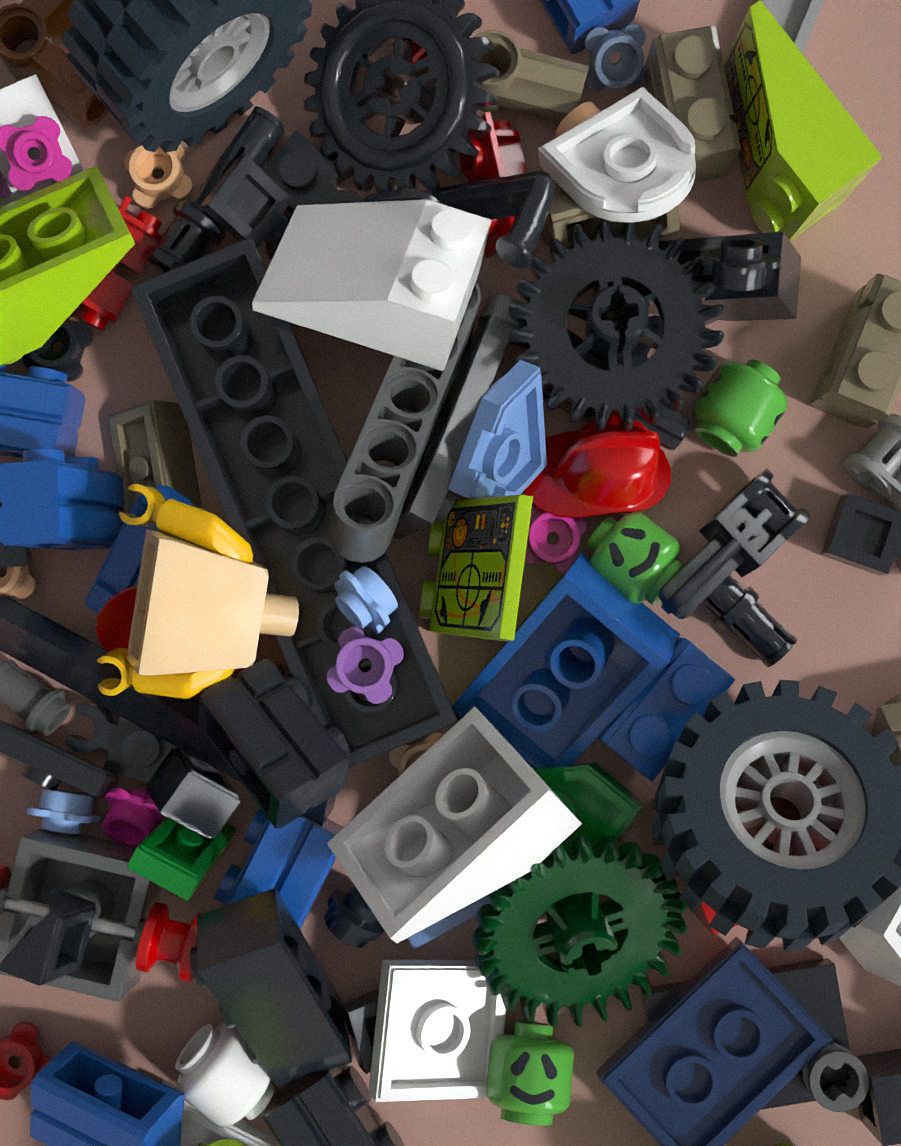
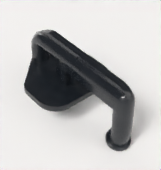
(518, 195)

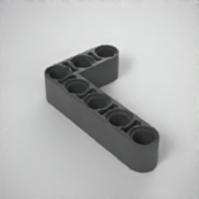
(394, 438)

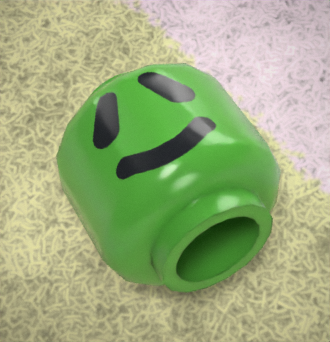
(739, 407)
(635, 556)
(530, 1074)

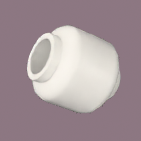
(221, 1077)

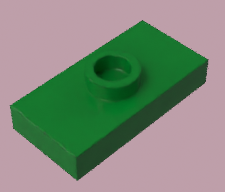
(179, 856)

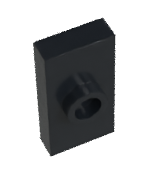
(51, 764)

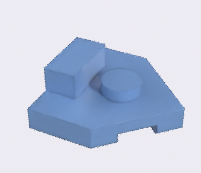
(505, 439)

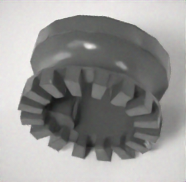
(837, 1098)

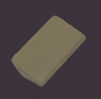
(154, 450)

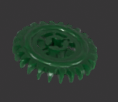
(579, 929)

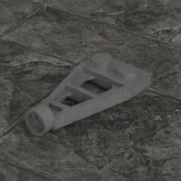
(430, 494)

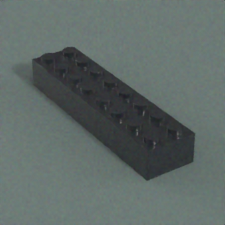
(277, 480)

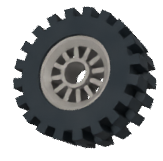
(181, 63)
(768, 889)

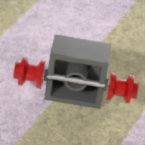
(129, 922)

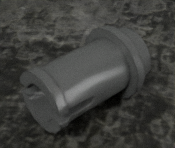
(31, 700)

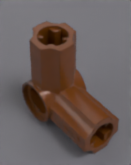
(47, 59)

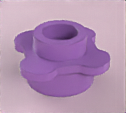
(347, 674)

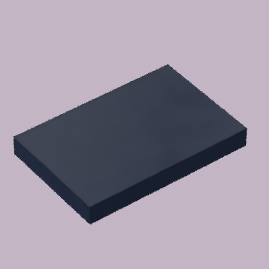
(714, 1053)

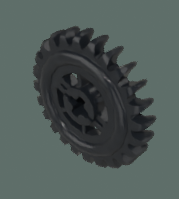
(443, 110)
(607, 265)

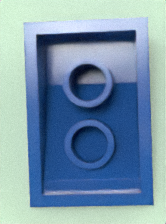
(570, 668)

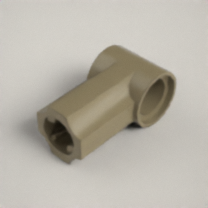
(531, 79)

